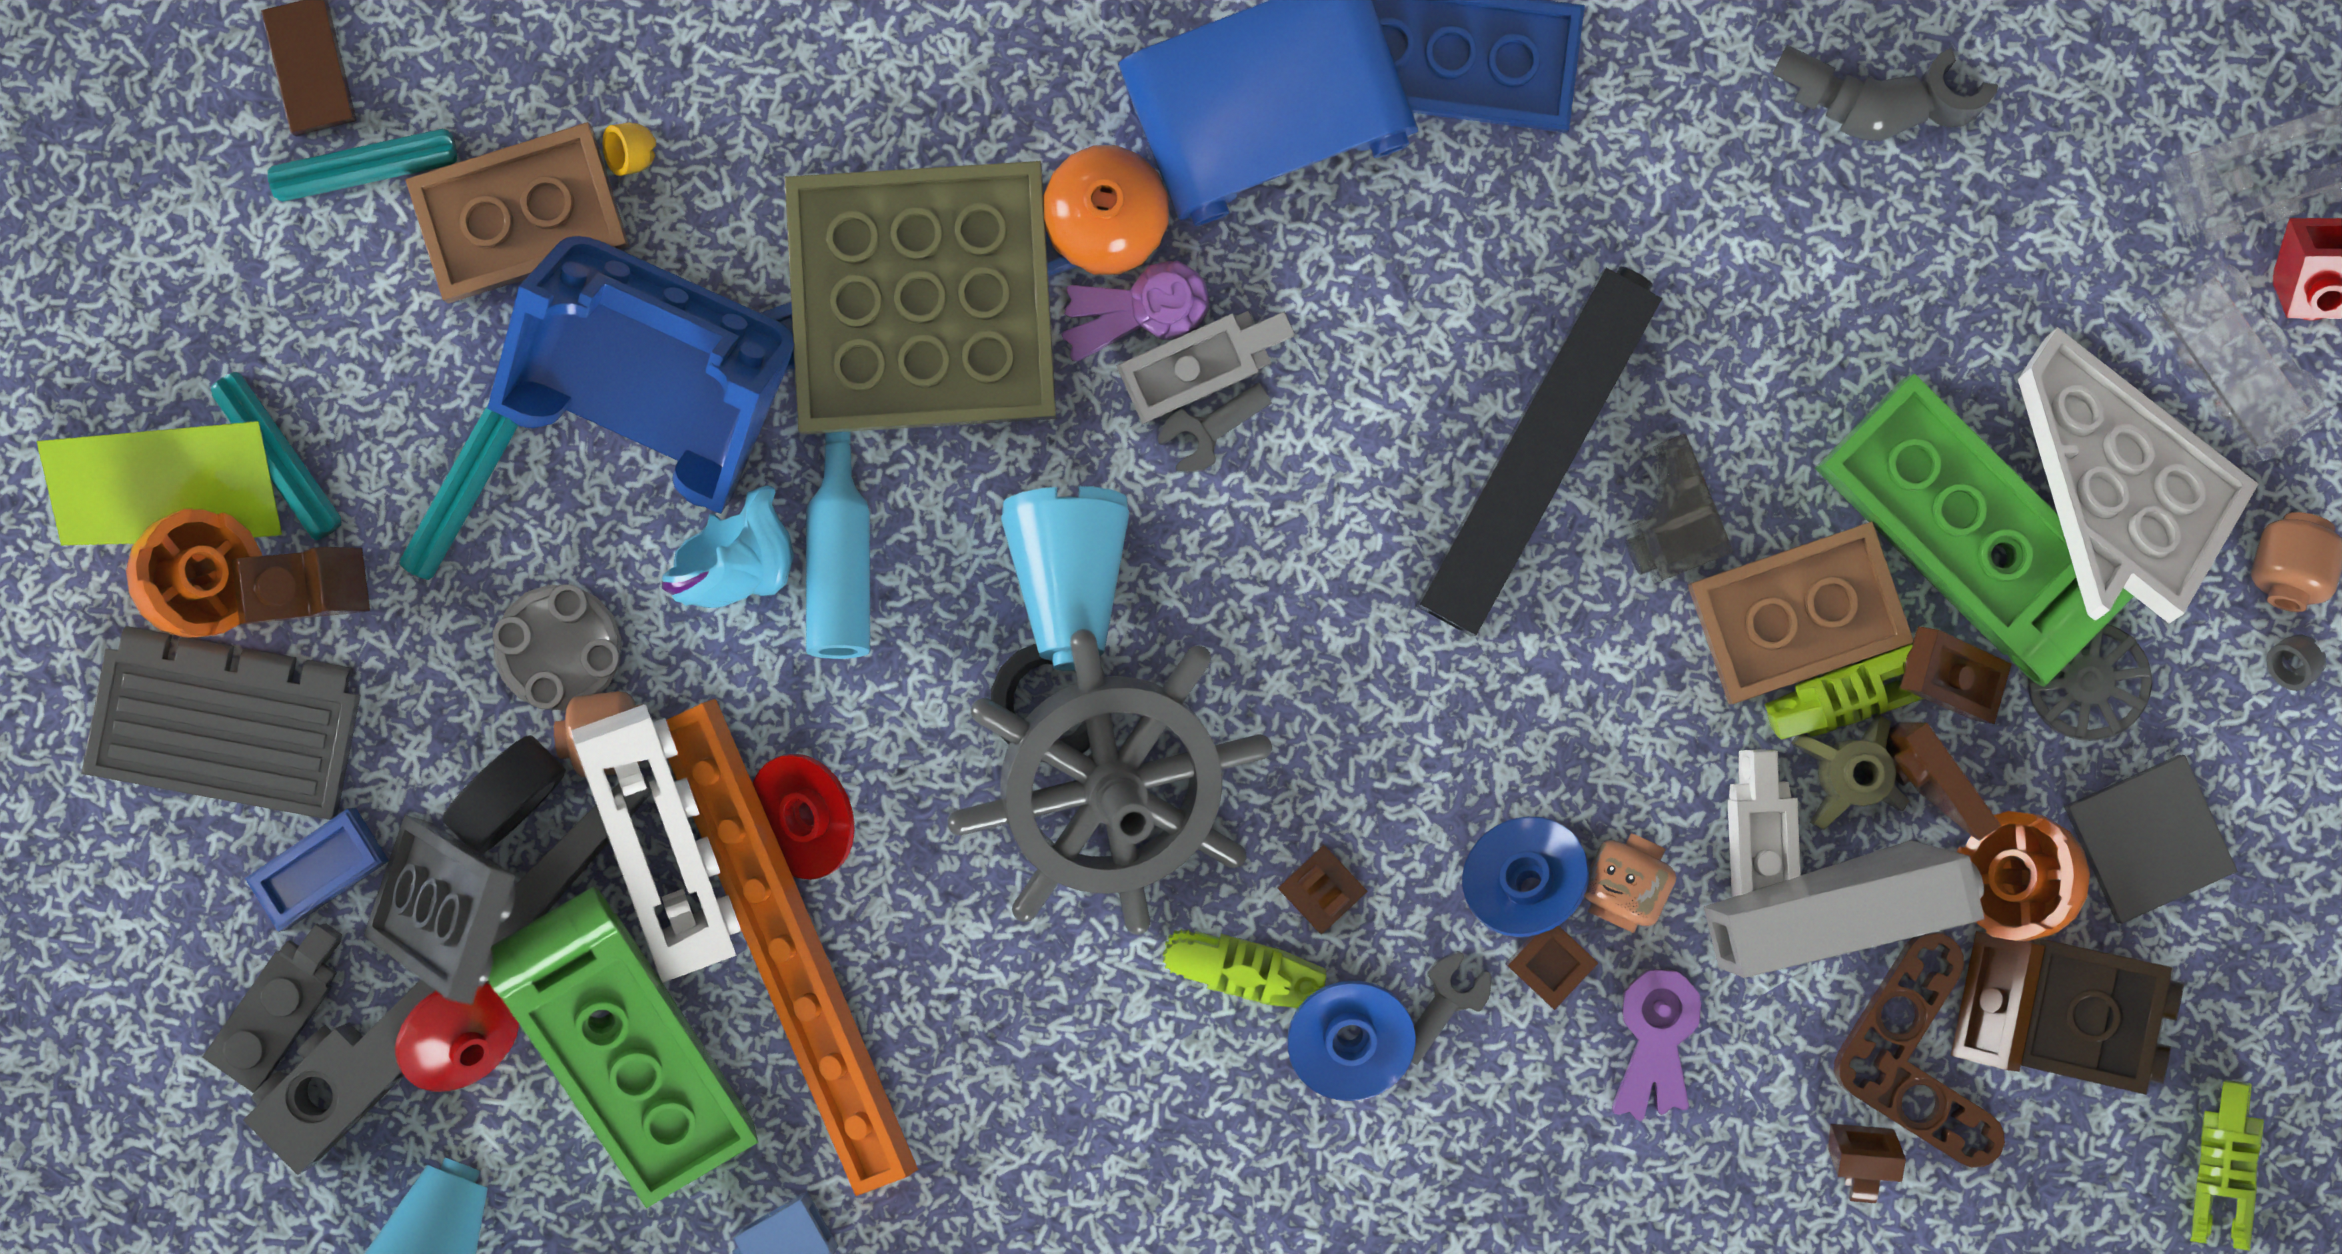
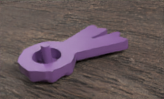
(1164, 301)
(1661, 1014)

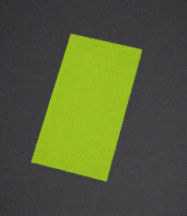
(124, 482)

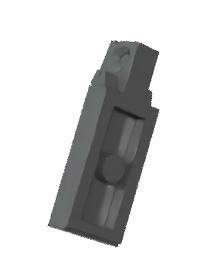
(275, 1009)

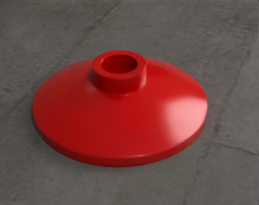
(788, 793)
(454, 1042)

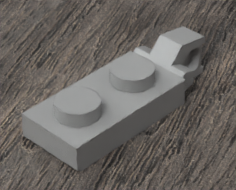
(1201, 362)

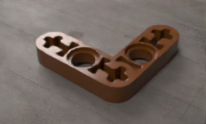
(1898, 1074)

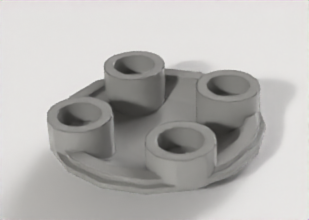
(556, 646)

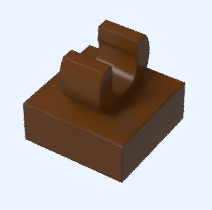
(1322, 889)
(1552, 965)
(1865, 1158)

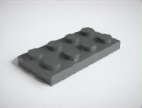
(440, 909)

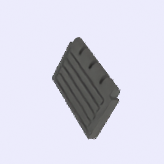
(221, 730)

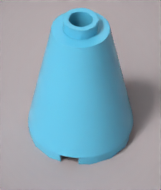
(1066, 563)
(437, 1214)

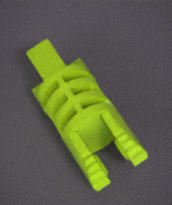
(1842, 696)
(1243, 968)
(2228, 1164)

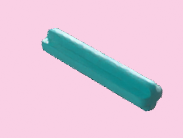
(362, 165)
(284, 464)
(457, 494)

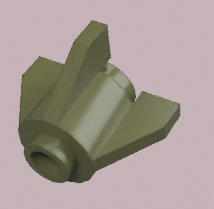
(1837, 769)

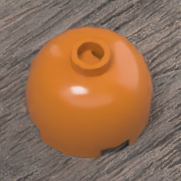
(1134, 206)
(185, 573)
(2030, 876)

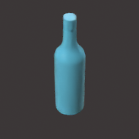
(837, 560)

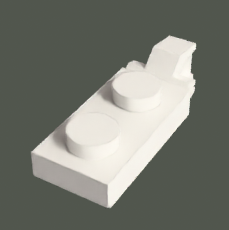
(1762, 825)

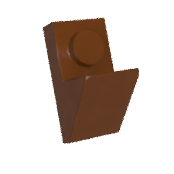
(300, 585)

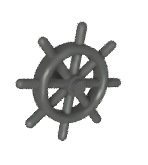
(1110, 784)

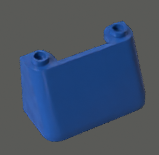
(1265, 98)
(644, 361)

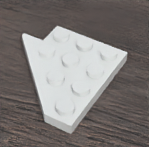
(2129, 482)

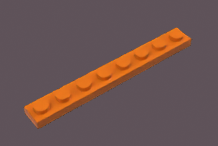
(789, 952)

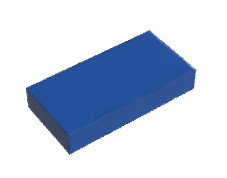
(316, 869)

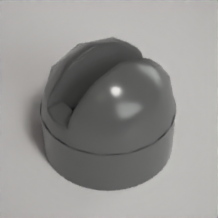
(2307, 651)

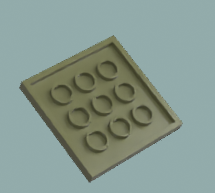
(920, 297)

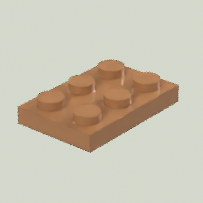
(507, 209)
(1800, 613)

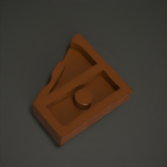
(1935, 775)

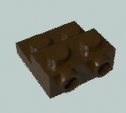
(2101, 1017)

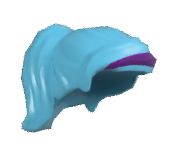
(733, 556)

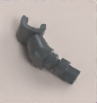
(1885, 107)

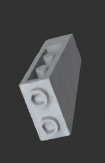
(1846, 908)

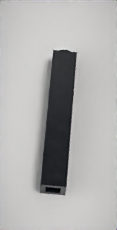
(1540, 450)

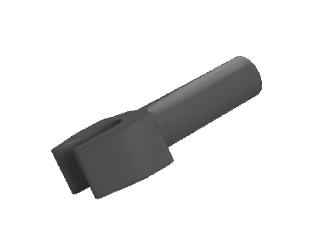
(1212, 426)
(1447, 1001)

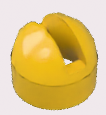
(628, 148)

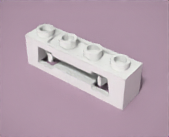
(694, 938)

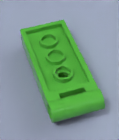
(1945, 509)
(635, 1071)

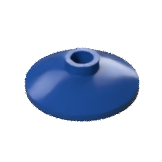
(1522, 851)
(1356, 1066)

